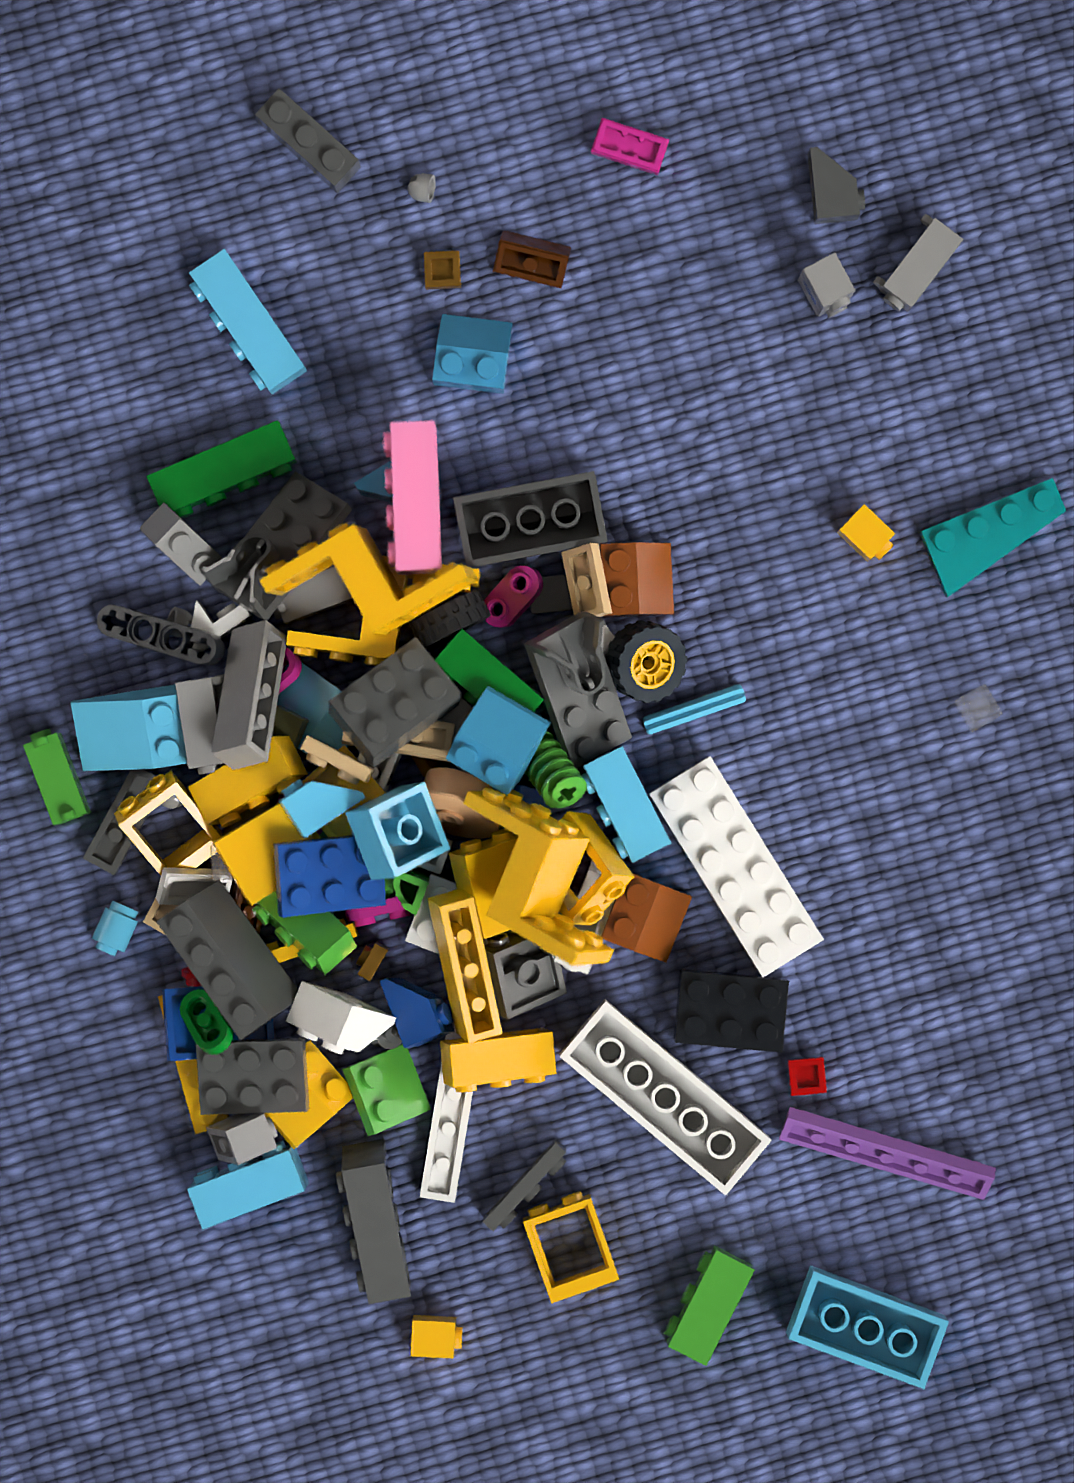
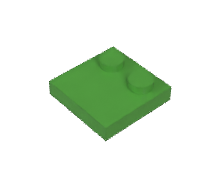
(386, 1089)

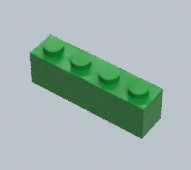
(223, 469)

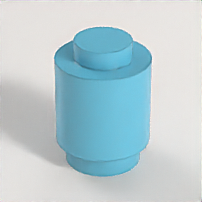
(115, 928)

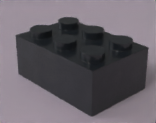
(731, 1010)

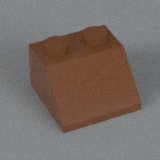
(638, 578)
(647, 918)

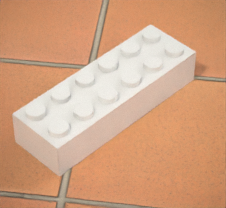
(735, 866)
(665, 1097)

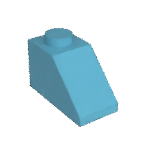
(316, 804)

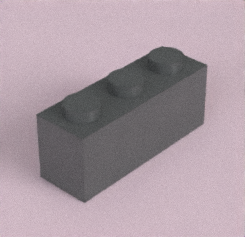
(308, 140)

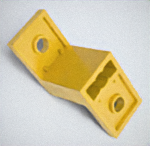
(367, 578)
(371, 646)
(539, 877)

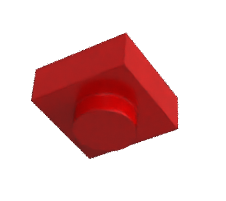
(807, 1076)

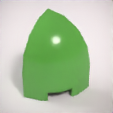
(411, 889)

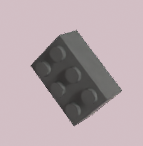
(394, 702)

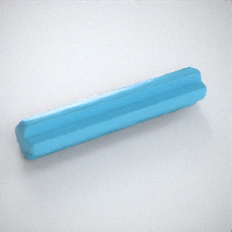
(694, 709)

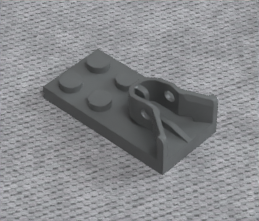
(293, 519)
(578, 688)

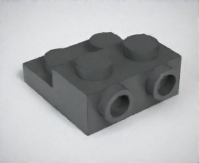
(522, 974)

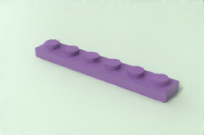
(887, 1153)

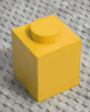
(867, 534)
(435, 1336)

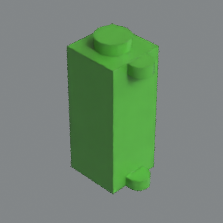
(56, 777)

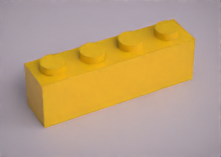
(464, 965)

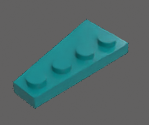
(983, 536)

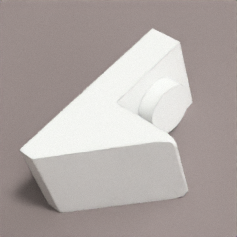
(229, 618)

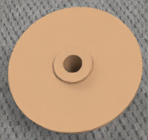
(447, 792)

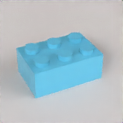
(625, 805)
(247, 1186)

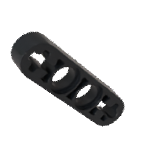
(160, 635)

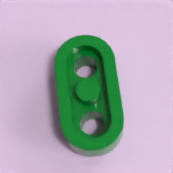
(207, 1025)

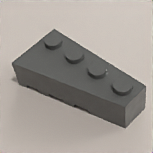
(374, 1222)

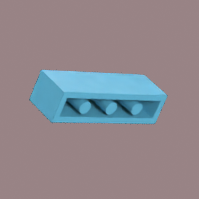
(247, 321)

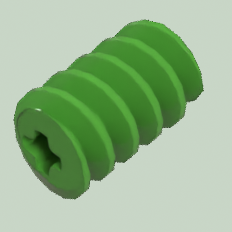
(555, 774)

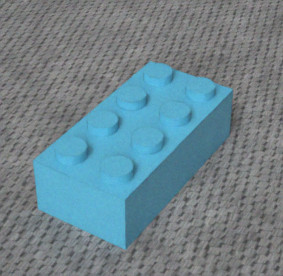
(867, 1327)

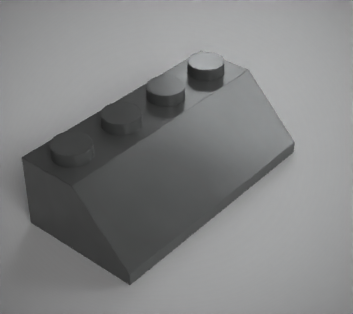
(530, 519)
(229, 959)

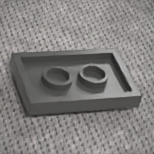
(254, 1077)

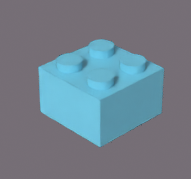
(397, 831)

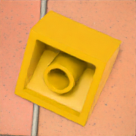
(327, 1095)

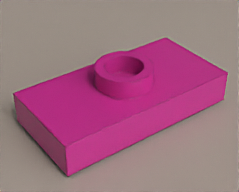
(630, 146)

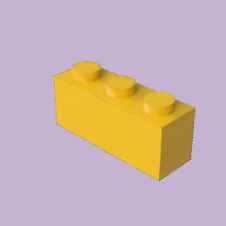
(230, 792)
(498, 1059)

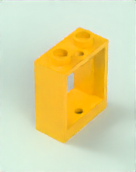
(157, 791)
(608, 886)
(582, 1281)

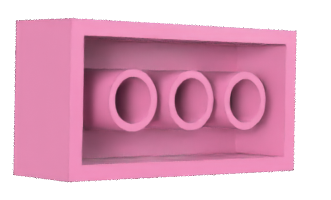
(415, 497)

